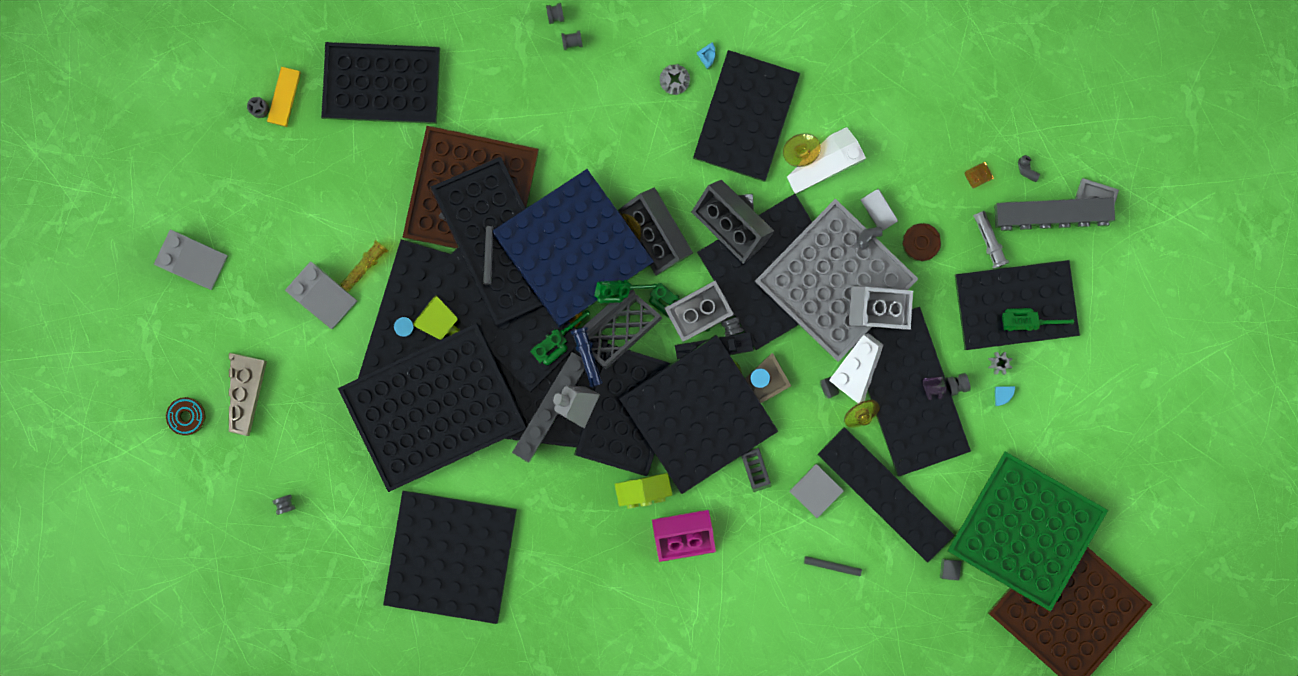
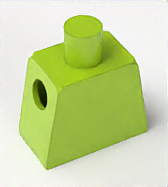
(437, 319)

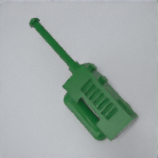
(616, 290)
(664, 294)
(1026, 320)
(553, 340)

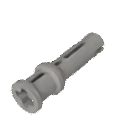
(994, 249)

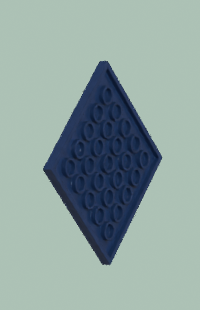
(570, 245)

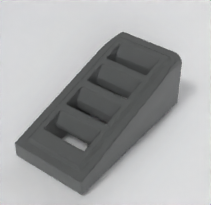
(756, 452)

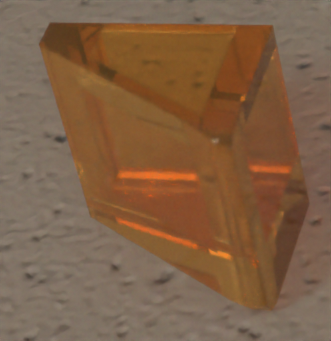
(978, 175)

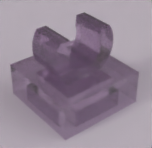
(934, 386)

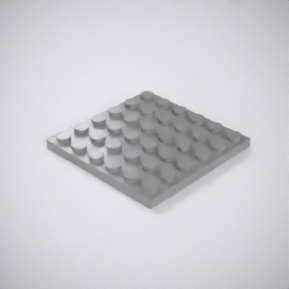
(818, 274)

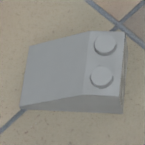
(190, 259)
(321, 295)
(881, 307)
(699, 311)

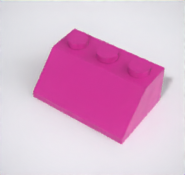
(683, 535)

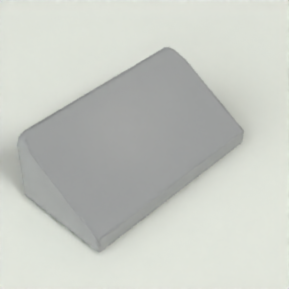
(879, 210)

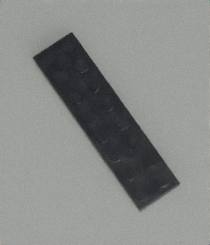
(885, 494)

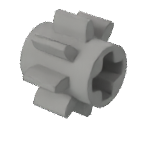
(995, 360)

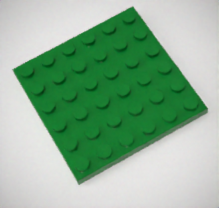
(1027, 531)

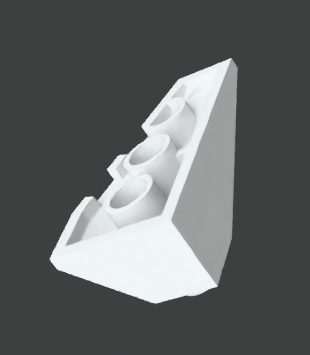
(837, 154)

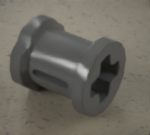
(571, 40)

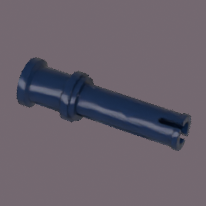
(584, 347)

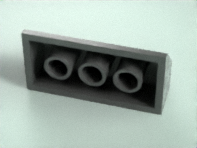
(732, 221)
(658, 230)

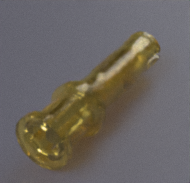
(369, 258)

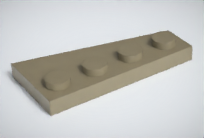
(777, 383)
(245, 386)

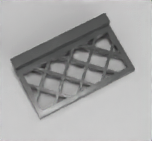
(610, 314)

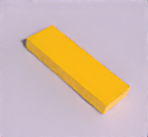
(284, 96)

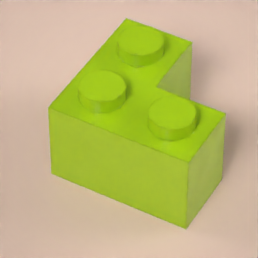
(643, 491)

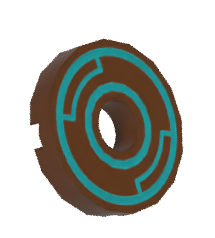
(174, 413)

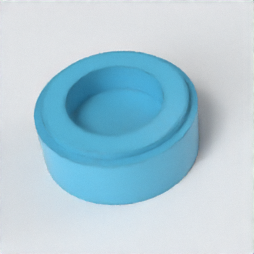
(404, 327)
(760, 378)

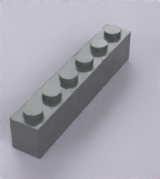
(1054, 213)
(546, 414)

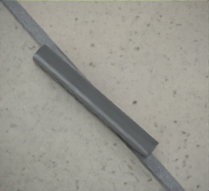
(488, 255)
(832, 566)

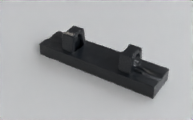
(734, 345)

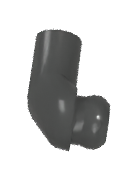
(1025, 168)
(866, 236)

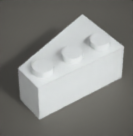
(858, 368)

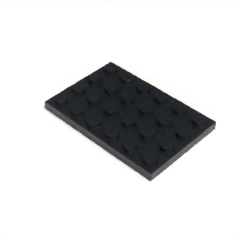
(380, 82)
(746, 115)
(988, 293)
(610, 431)

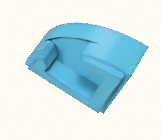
(707, 55)
(1003, 394)

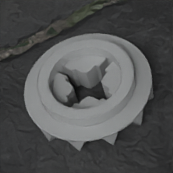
(675, 88)

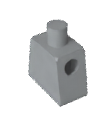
(576, 403)

